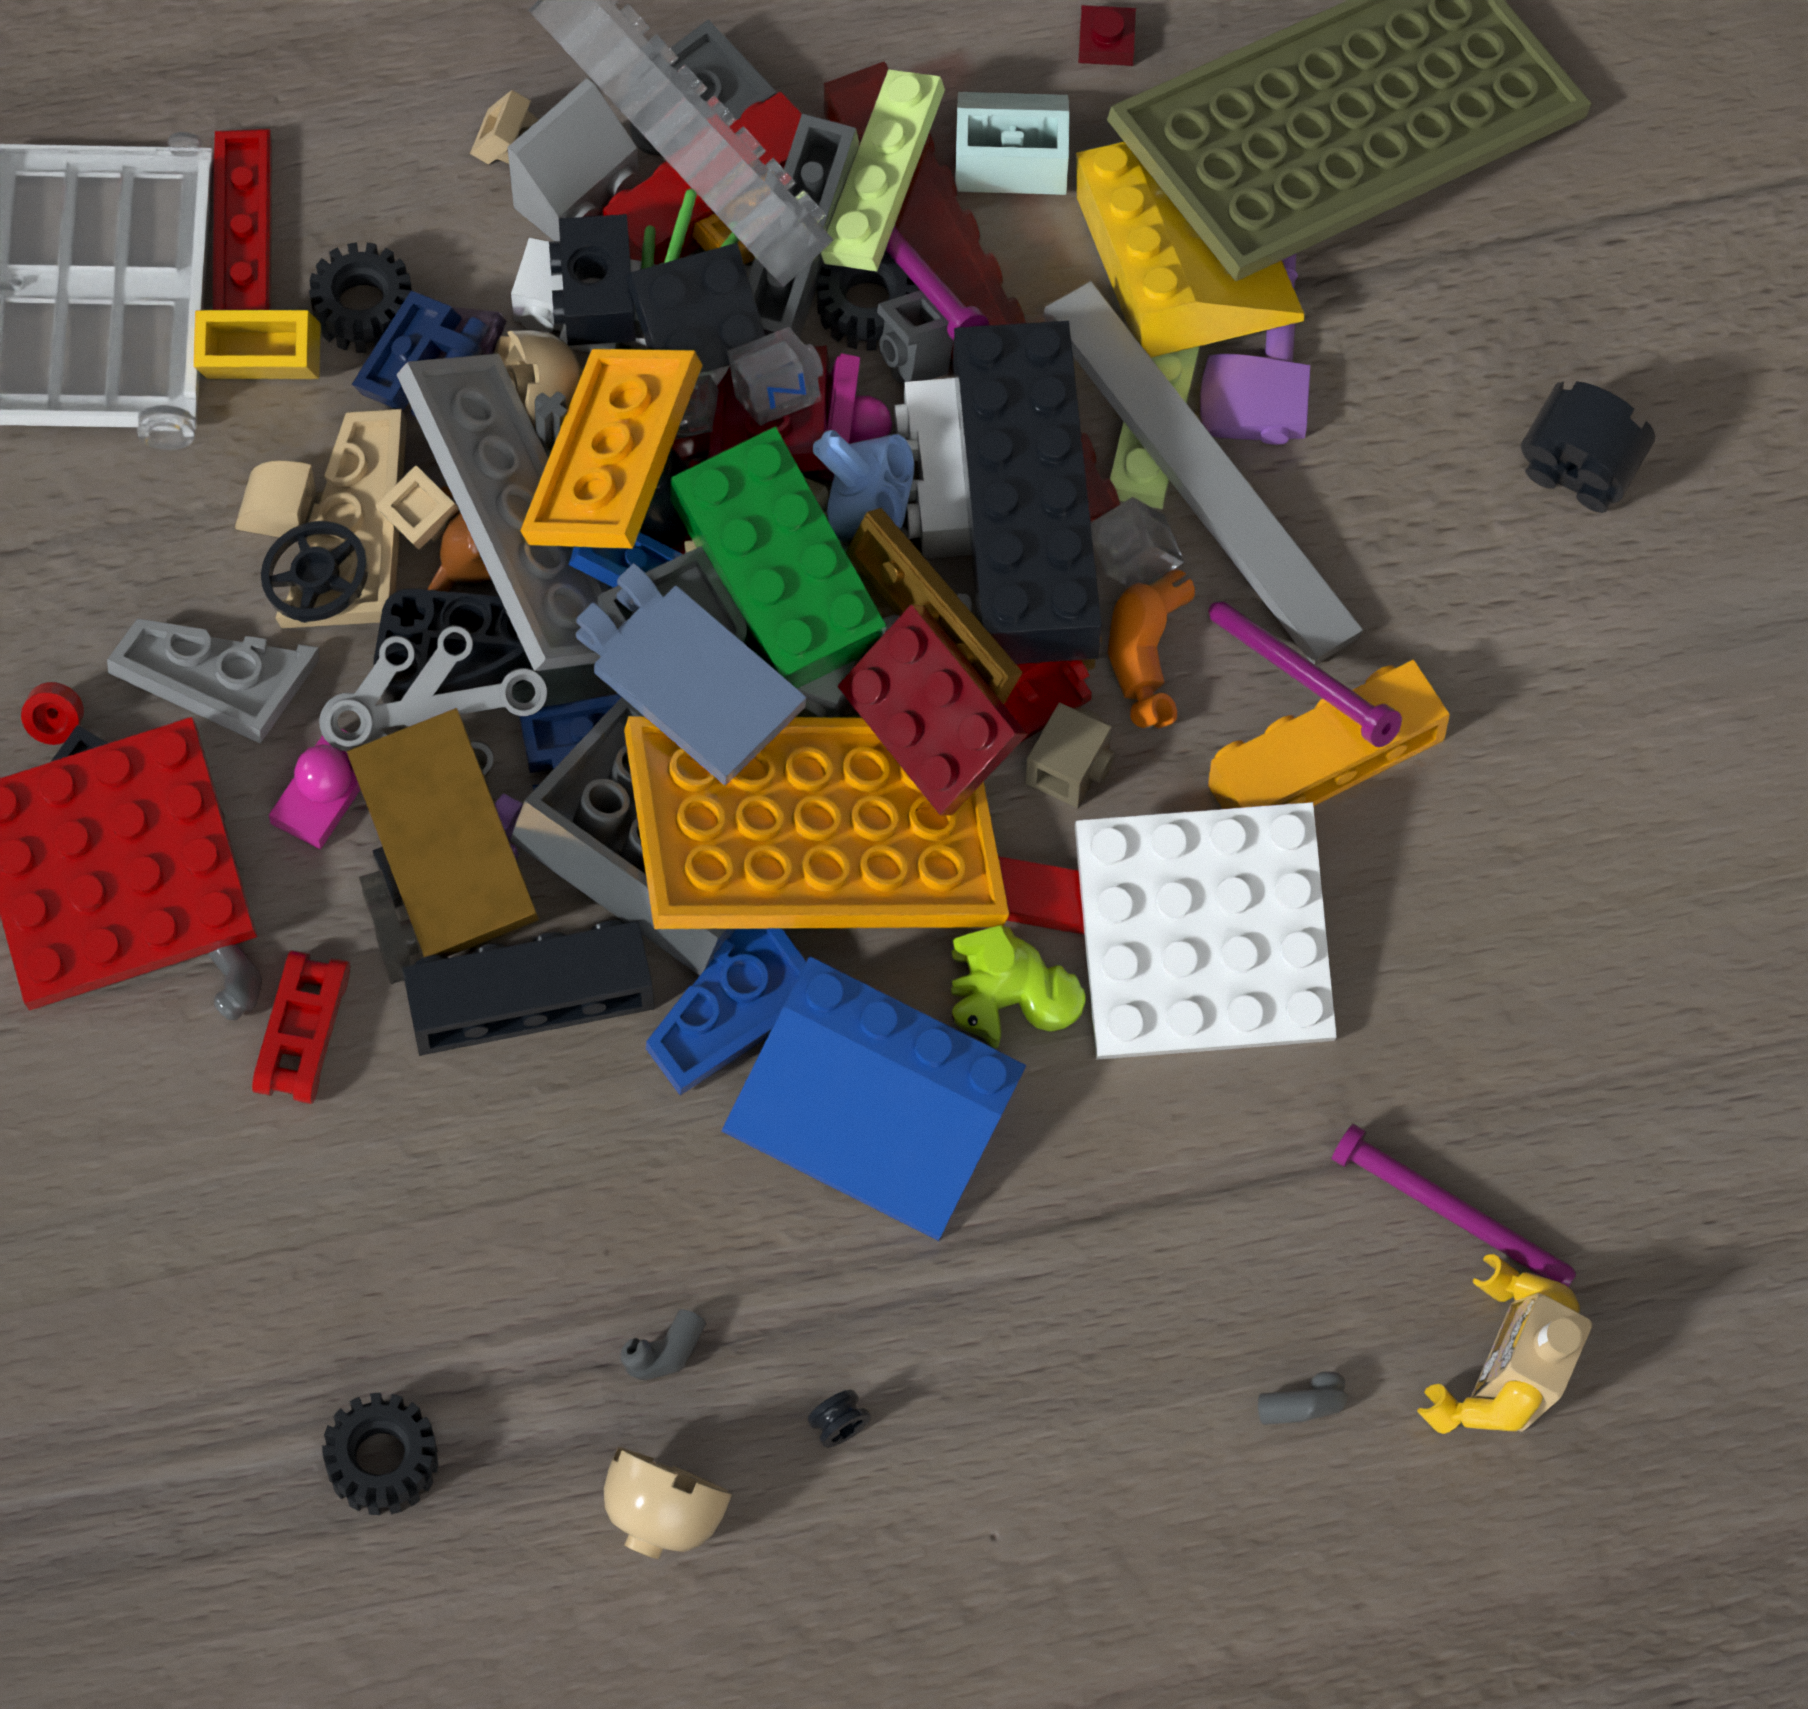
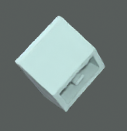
(1012, 143)

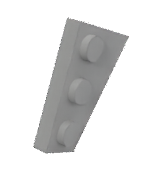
(220, 679)

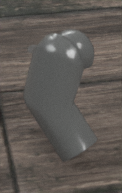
(241, 982)
(1304, 1405)

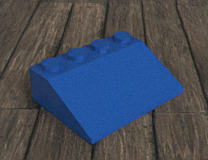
(873, 1098)

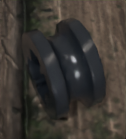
(839, 1418)

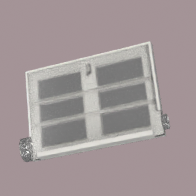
(103, 285)

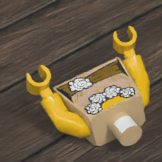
(1527, 1361)

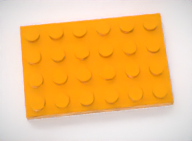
(808, 837)

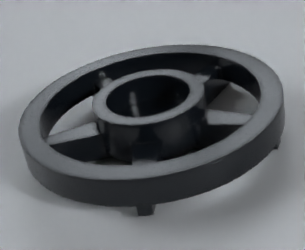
(315, 571)

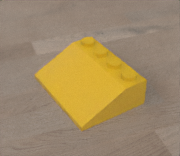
(1163, 270)

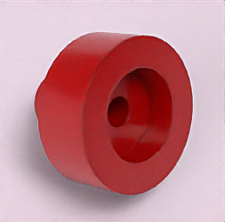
(52, 713)

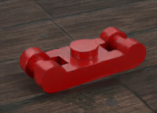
(300, 1026)

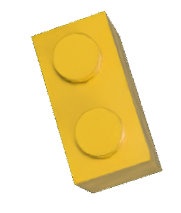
(257, 344)

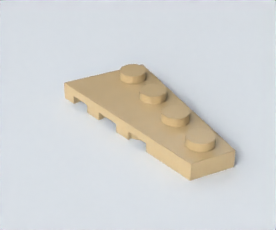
(358, 475)

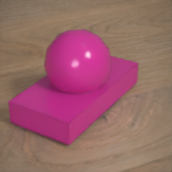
(852, 416)
(317, 795)

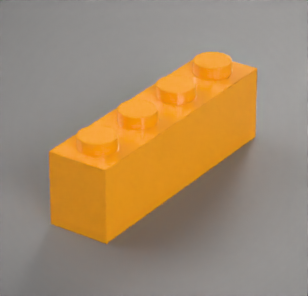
(1324, 749)

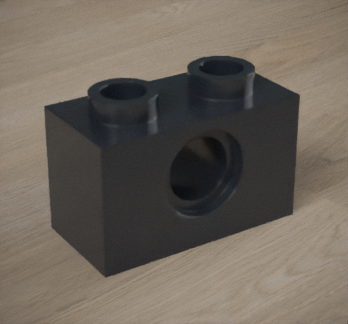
(597, 310)

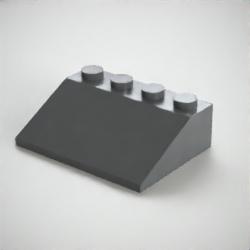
(589, 834)

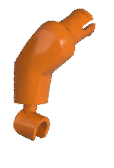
(1133, 643)

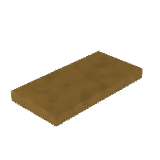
(442, 835)

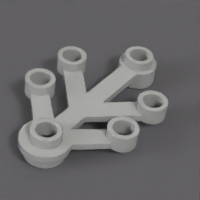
(419, 701)

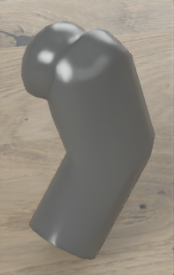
(665, 1356)

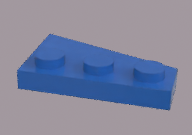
(727, 1006)

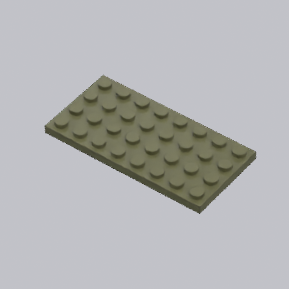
(1343, 120)

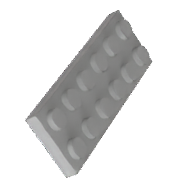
(493, 472)

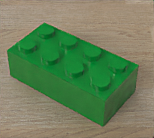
(778, 559)

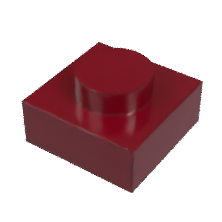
(1107, 35)

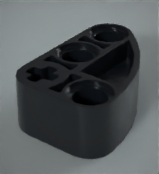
(494, 645)

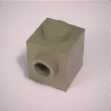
(1070, 754)

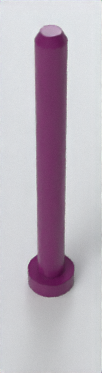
(933, 286)
(1378, 723)
(1449, 1206)

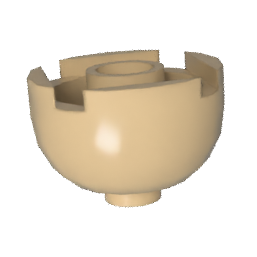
(538, 365)
(661, 1504)

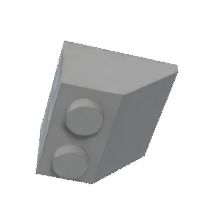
(571, 161)

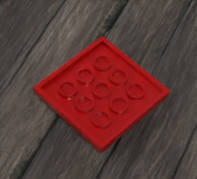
(116, 865)

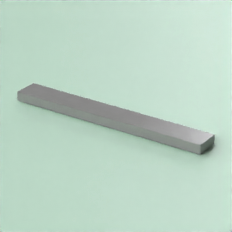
(1204, 475)

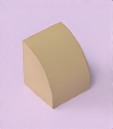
(277, 498)

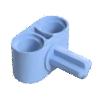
(865, 478)

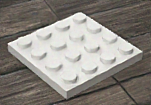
(1204, 931)

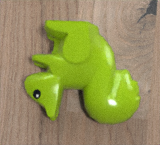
(1006, 974)

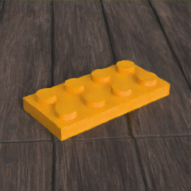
(611, 448)

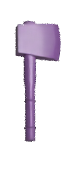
(1258, 394)

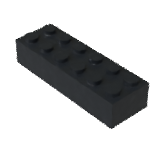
(1027, 490)

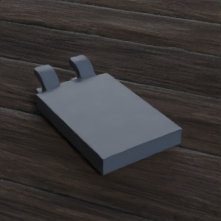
(689, 675)

